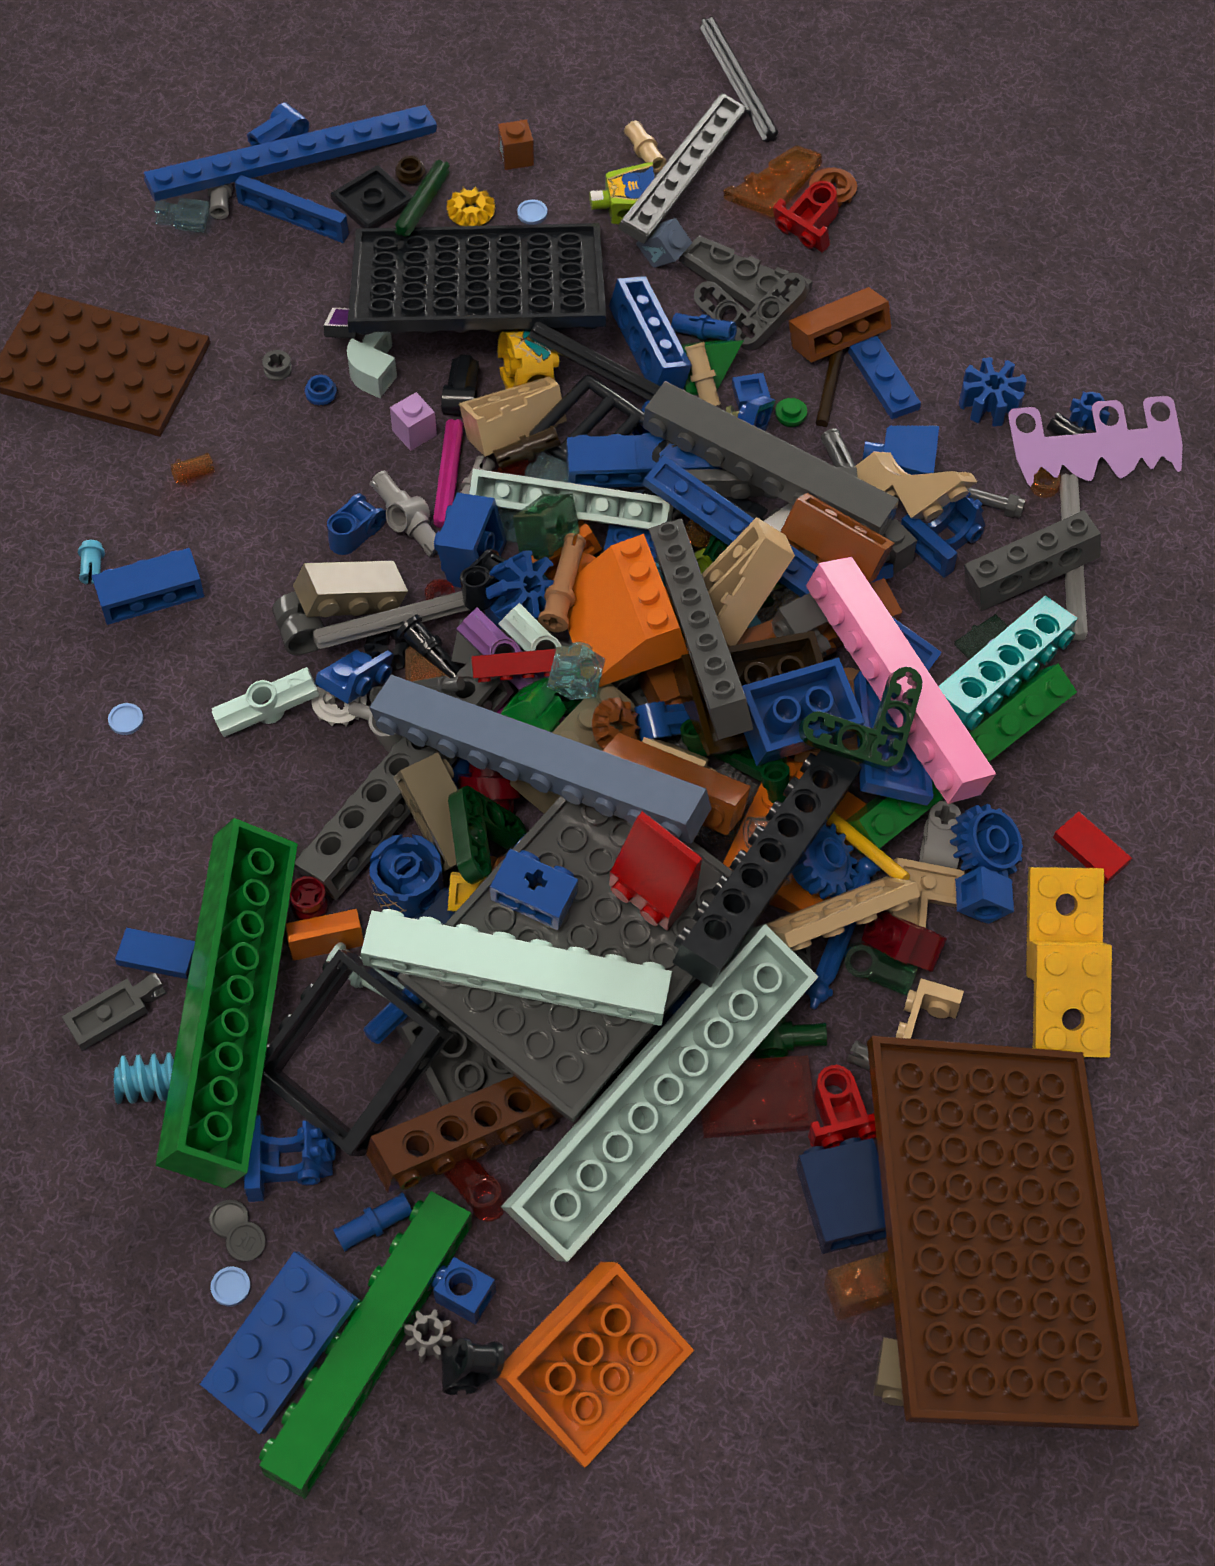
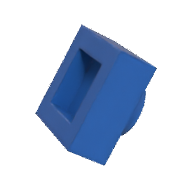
(749, 388)

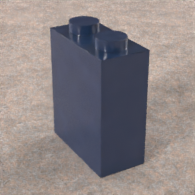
(843, 1193)

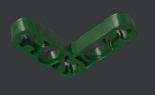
(870, 738)
(473, 823)

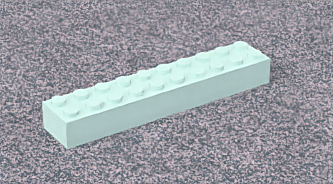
(658, 1095)

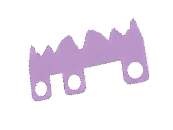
(1114, 443)

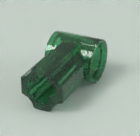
(882, 969)

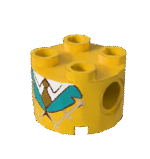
(524, 359)

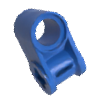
(354, 524)

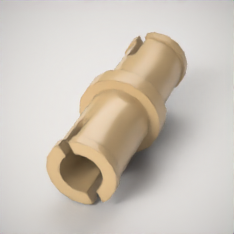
(644, 145)
(702, 373)

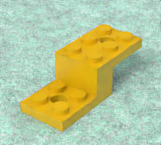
(1069, 960)

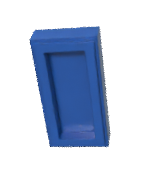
(155, 953)

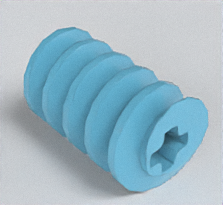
(142, 1078)

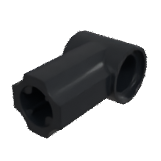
(461, 384)

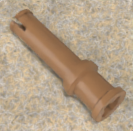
(560, 595)

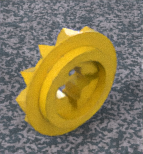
(472, 215)

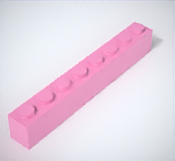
(879, 650)

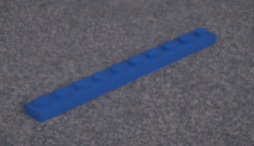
(289, 152)
(728, 522)

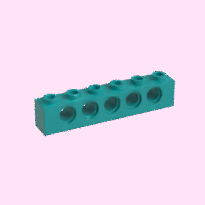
(1008, 660)

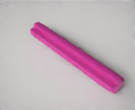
(448, 469)

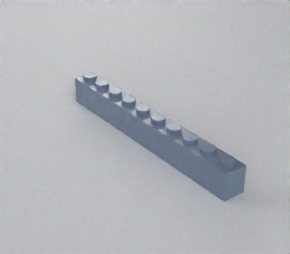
(539, 758)

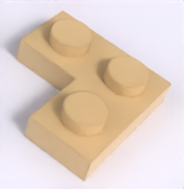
(935, 886)

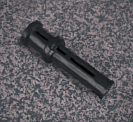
(427, 645)

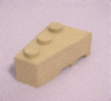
(508, 414)
(746, 576)

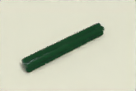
(422, 198)

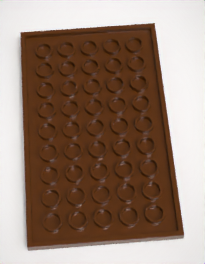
(998, 1237)

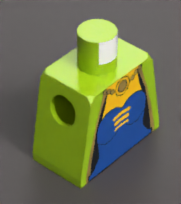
(622, 190)

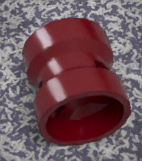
(307, 891)

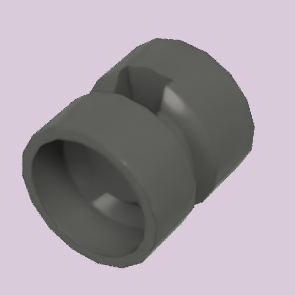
(294, 626)

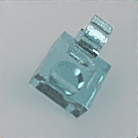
(185, 215)

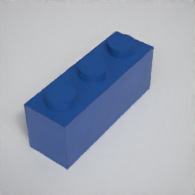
(148, 586)

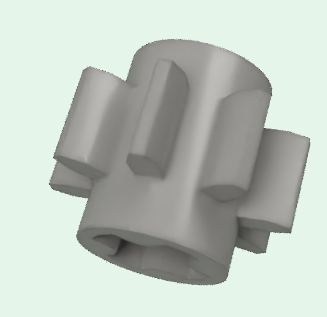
(435, 1343)

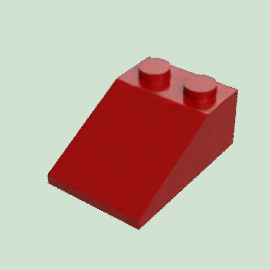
(655, 873)

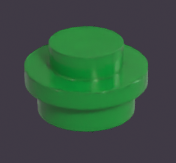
(791, 412)

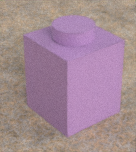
(413, 421)

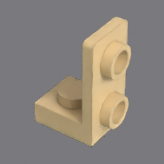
(936, 998)

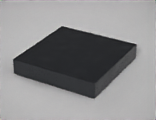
(372, 198)

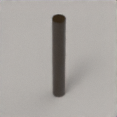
(829, 389)

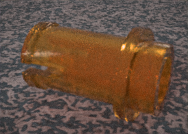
(191, 468)

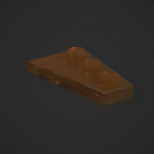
(780, 180)

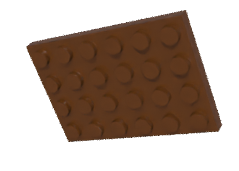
(99, 363)

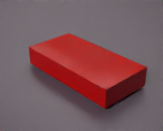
(1092, 846)

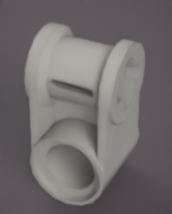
(937, 836)

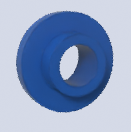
(320, 383)

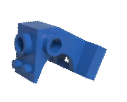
(961, 518)
(265, 1152)

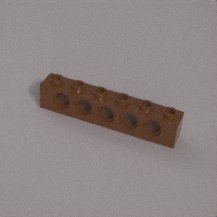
(457, 1119)

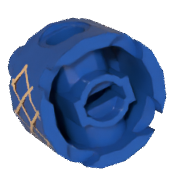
(406, 874)

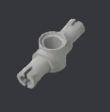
(405, 512)

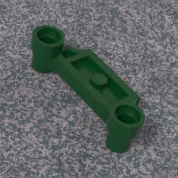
(773, 775)

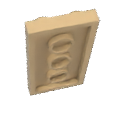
(849, 907)

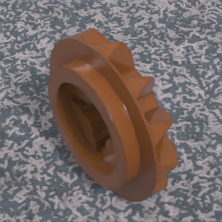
(844, 181)
(609, 711)

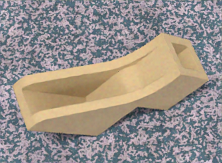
(920, 493)

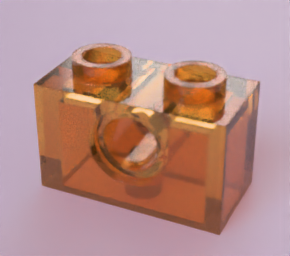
(859, 1286)

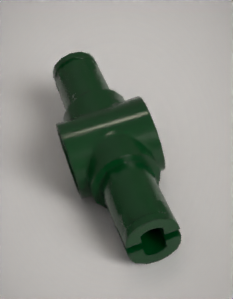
(787, 1036)

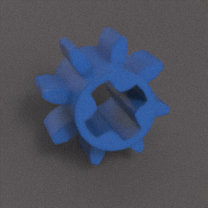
(1082, 410)

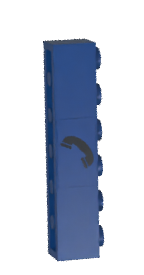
(622, 459)

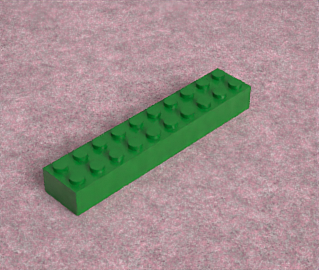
(228, 1006)

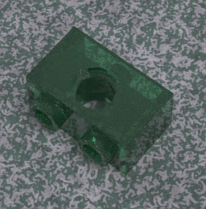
(545, 523)

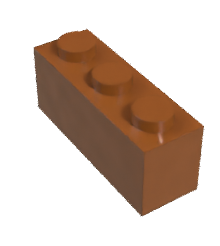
(840, 324)
(835, 536)

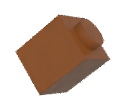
(516, 144)

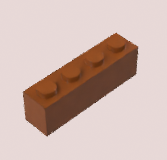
(725, 794)

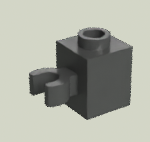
(800, 617)

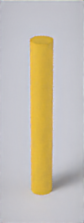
(868, 848)

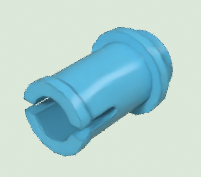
(91, 554)

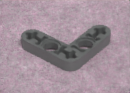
(754, 319)

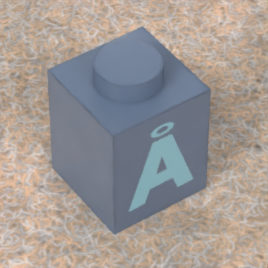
(665, 243)

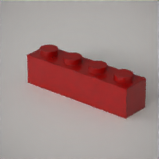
(511, 664)

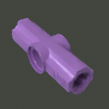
(487, 638)

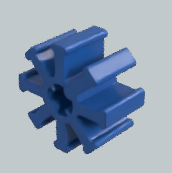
(992, 391)
(520, 583)

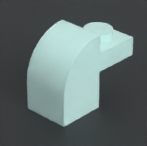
(370, 364)

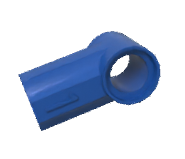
(282, 124)
(660, 720)

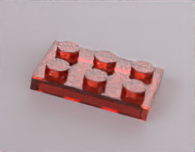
(762, 1099)

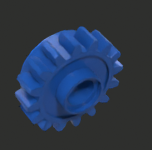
(987, 840)
(826, 865)

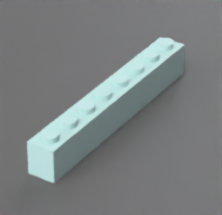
(516, 966)

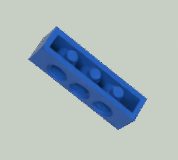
(649, 332)

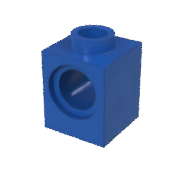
(984, 895)
(470, 1305)

